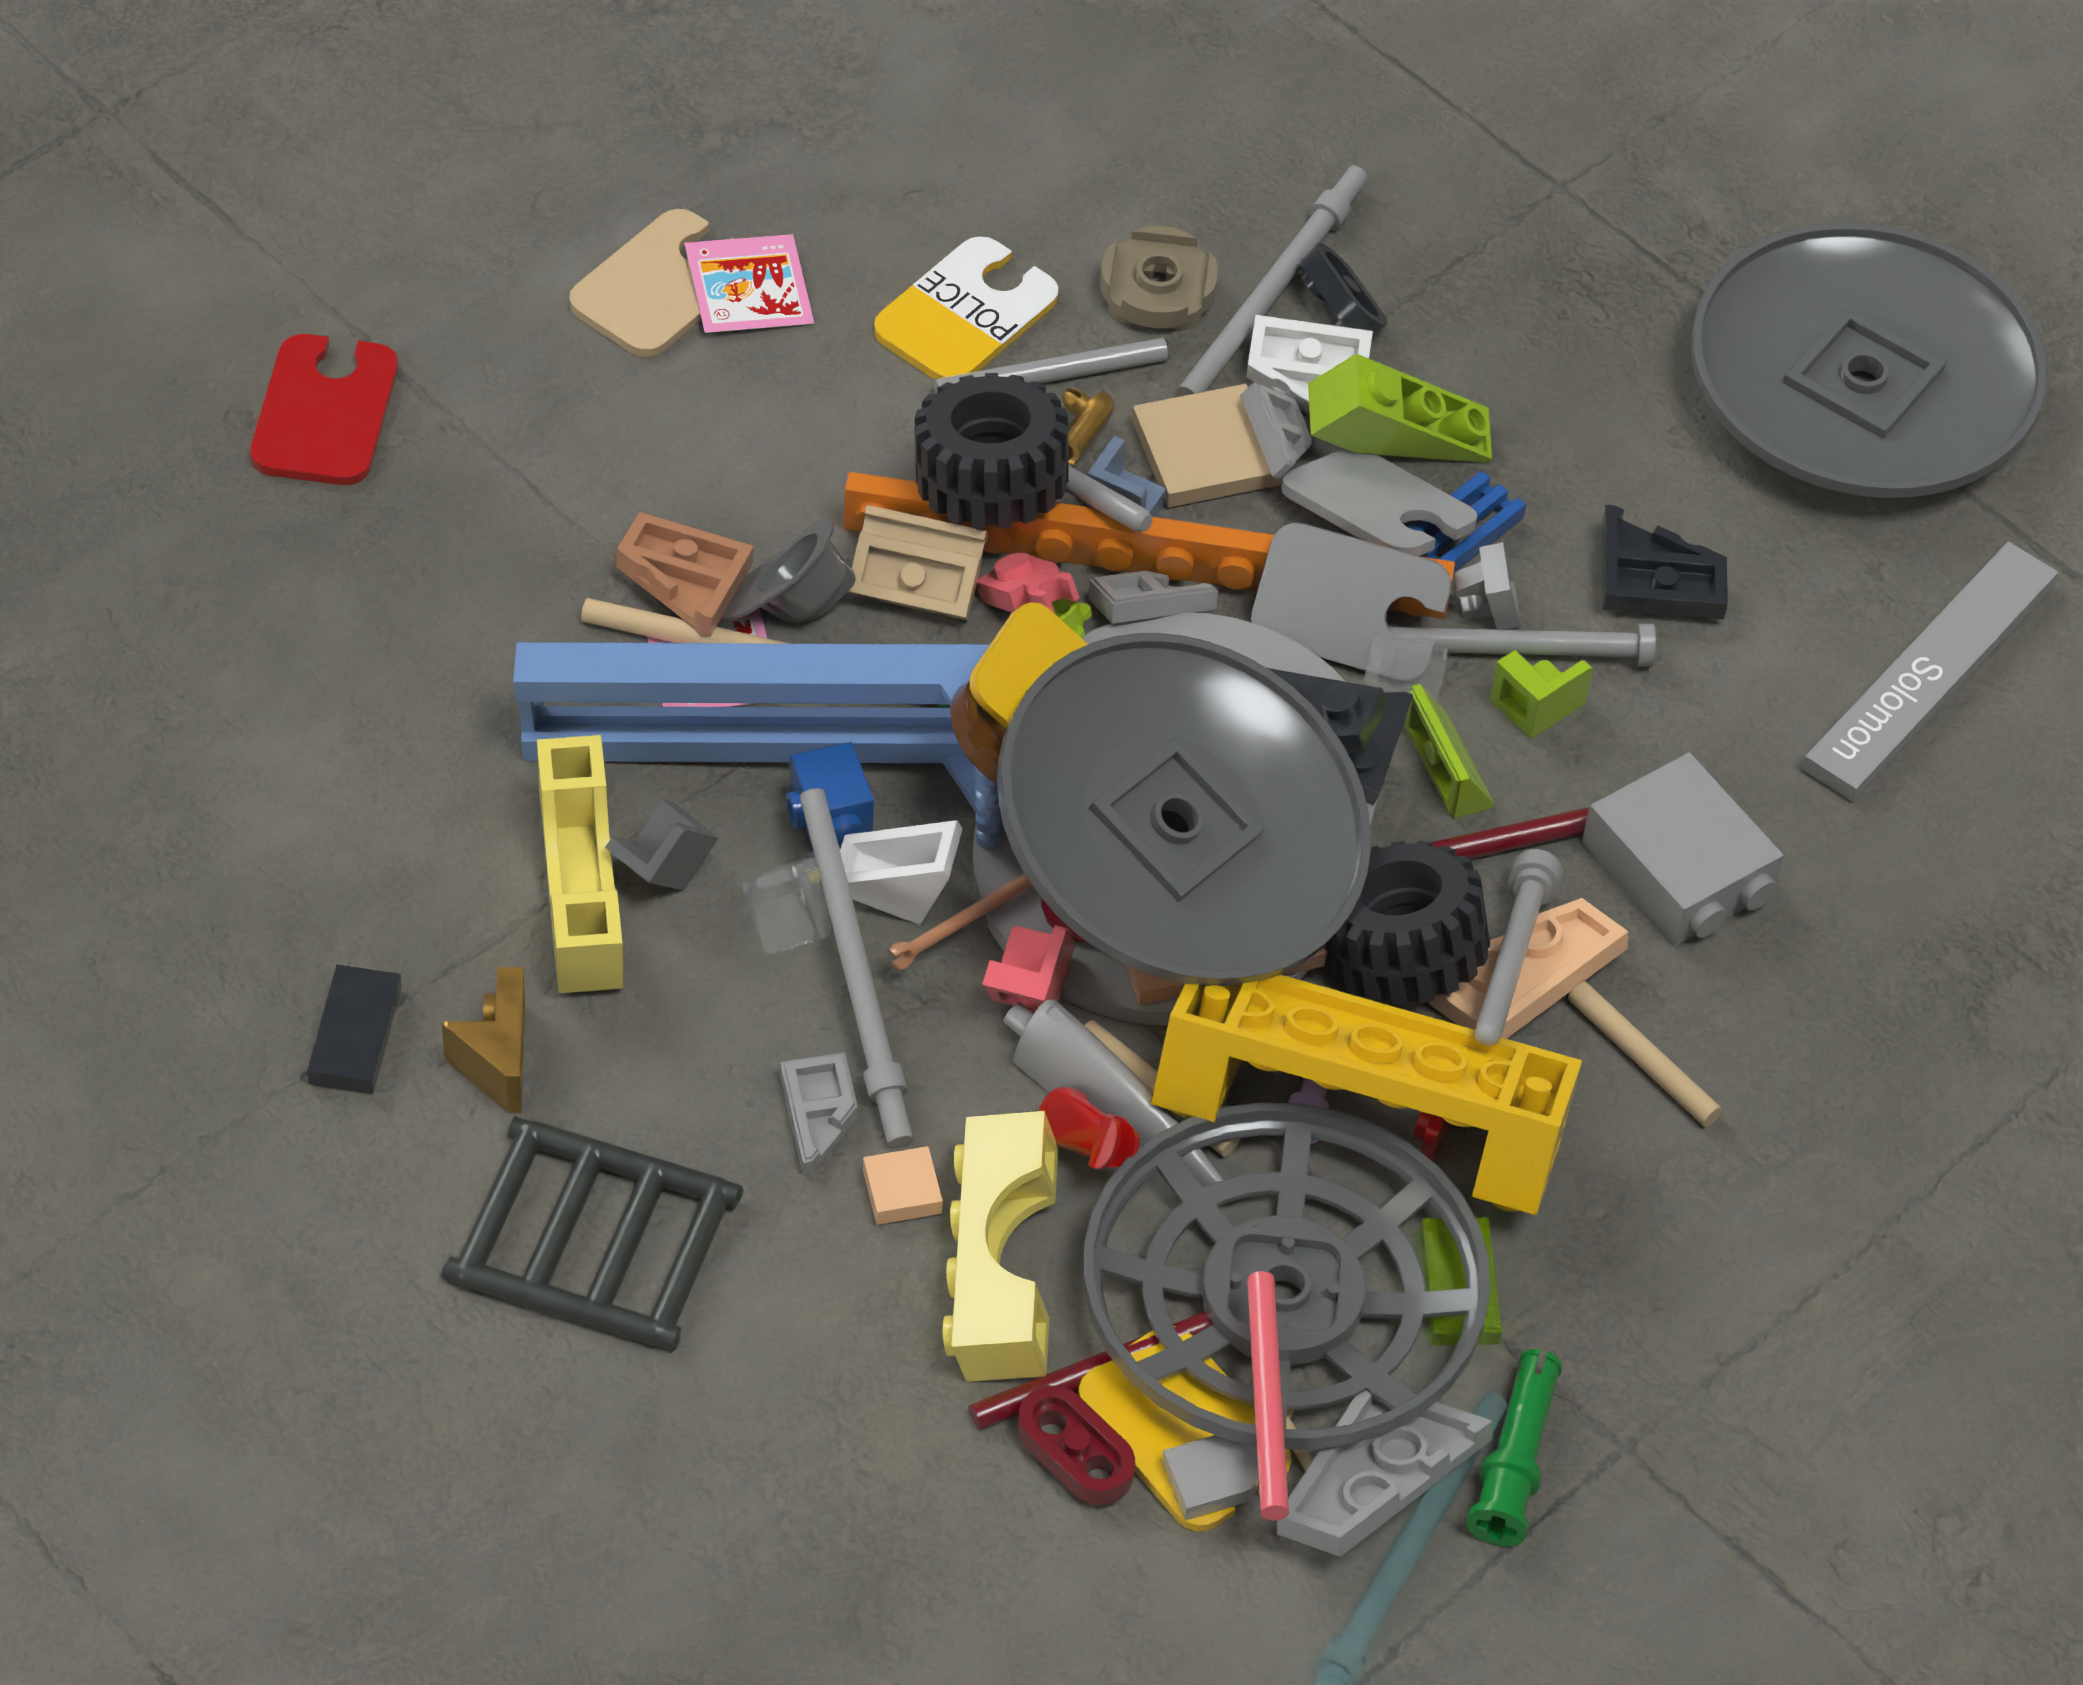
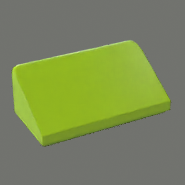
(1445, 756)

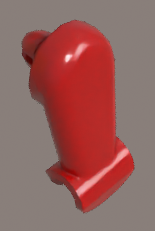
(1087, 1130)

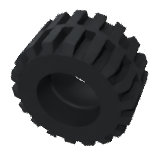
(991, 450)
(1413, 926)

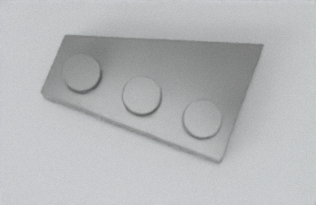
(1366, 1483)

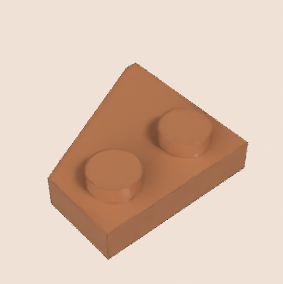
(684, 568)

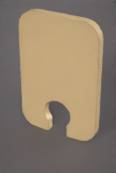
(646, 288)

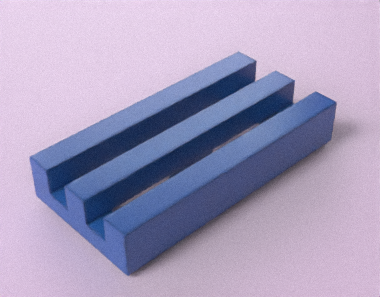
(1490, 498)

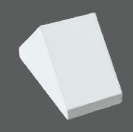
(901, 867)

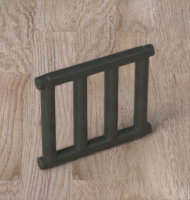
(596, 1307)

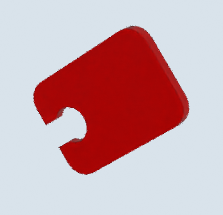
(322, 424)

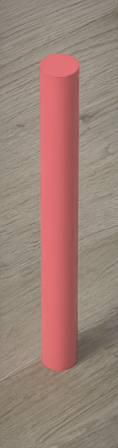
(1267, 1396)

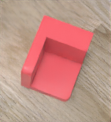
(1030, 967)

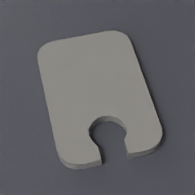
(1375, 499)
(1338, 588)

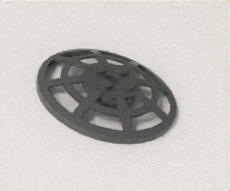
(1293, 1251)

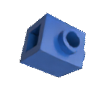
(845, 786)

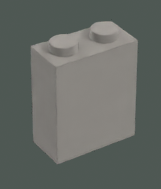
(1682, 850)

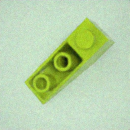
(1395, 414)

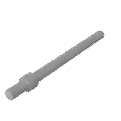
(1325, 216)
(883, 1077)

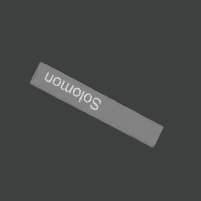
(1929, 671)

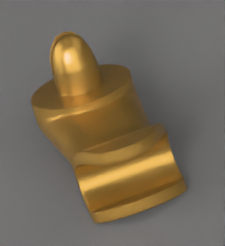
(1089, 420)

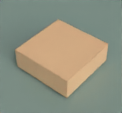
(902, 1185)

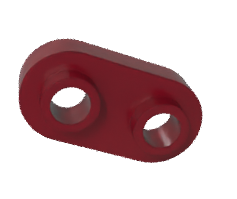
(1081, 1447)

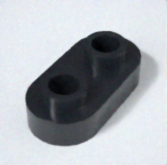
(1340, 287)

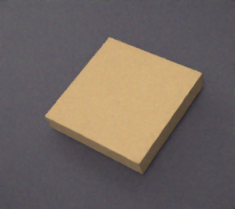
(1202, 446)

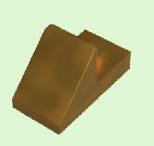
(493, 1049)

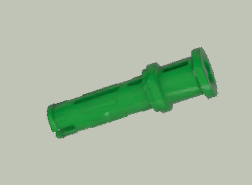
(1511, 1471)

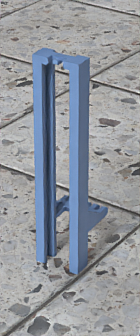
(755, 676)

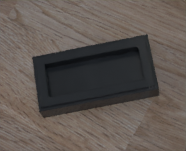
(354, 1029)

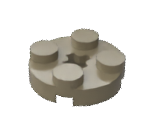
(1154, 304)

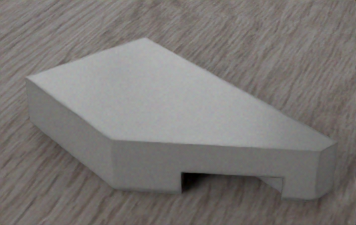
(1277, 426)
(1147, 596)
(818, 1104)
(1211, 1474)

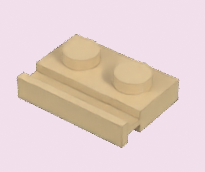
(917, 562)

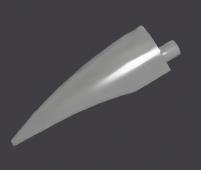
(1065, 1053)

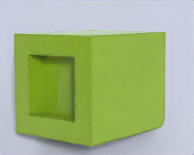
(1539, 693)

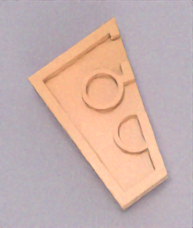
(1562, 952)

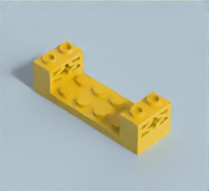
(1379, 1053)

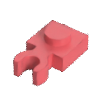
(1024, 580)

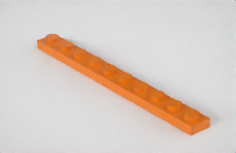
(1094, 539)

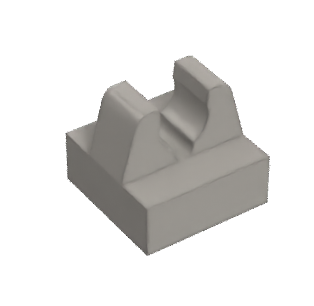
(1489, 588)

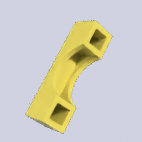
(579, 865)
(1005, 1177)

